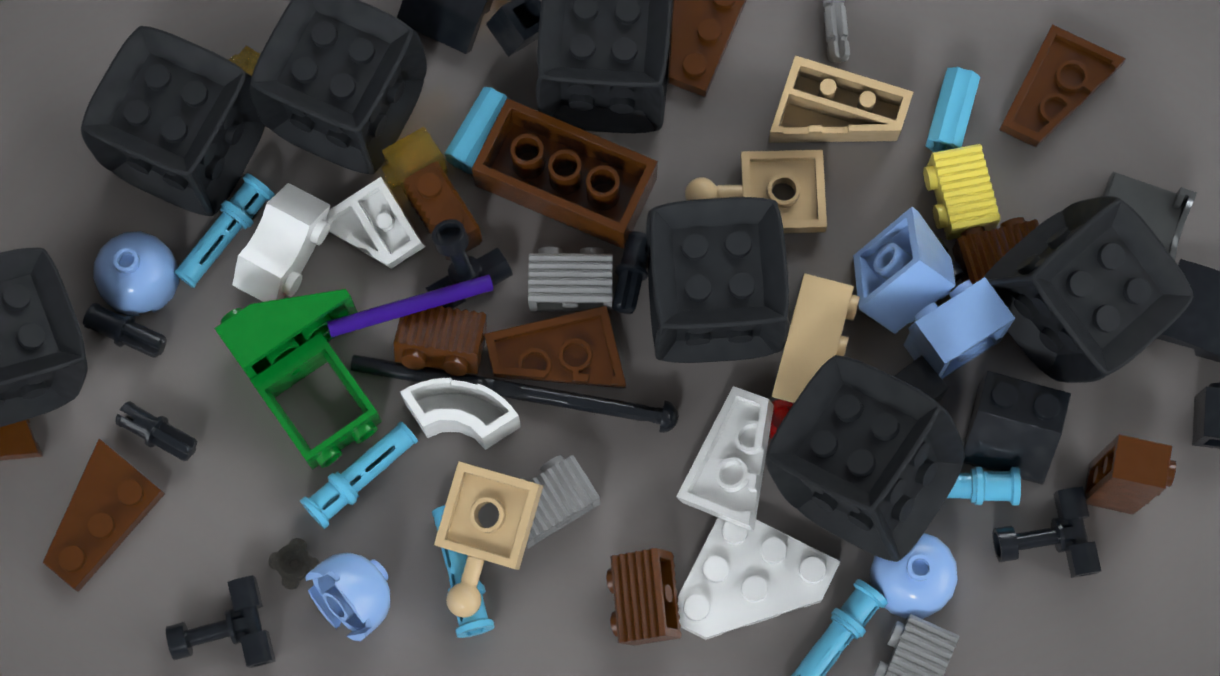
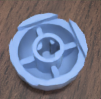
(135, 273)
(919, 581)
(351, 592)

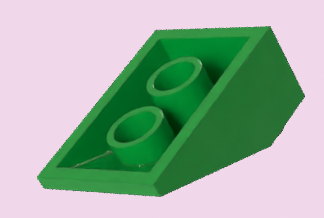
(275, 328)

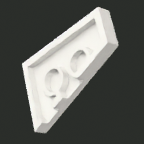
(732, 461)

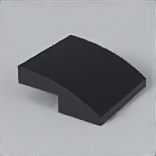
(446, 21)
(1200, 322)

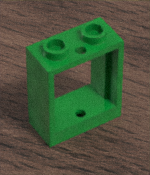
(296, 367)

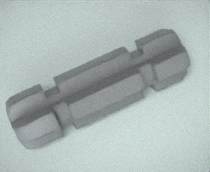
(836, 31)

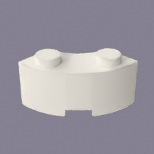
(282, 244)
(461, 407)

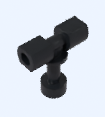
(451, 241)
(1066, 534)
(241, 625)

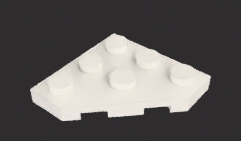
(750, 578)

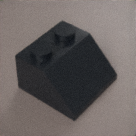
(1015, 426)

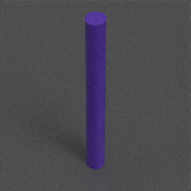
(409, 305)

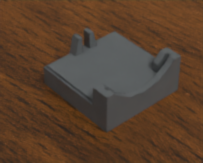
(1159, 208)

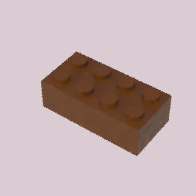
(565, 173)

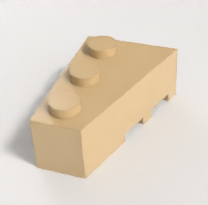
(837, 106)
(814, 333)

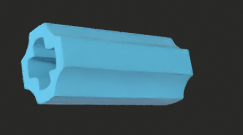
(953, 109)
(475, 129)

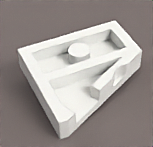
(375, 224)

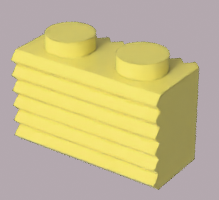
(961, 190)

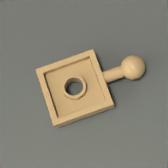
(763, 171)
(464, 534)

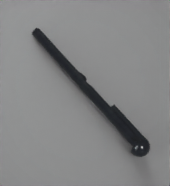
(665, 416)

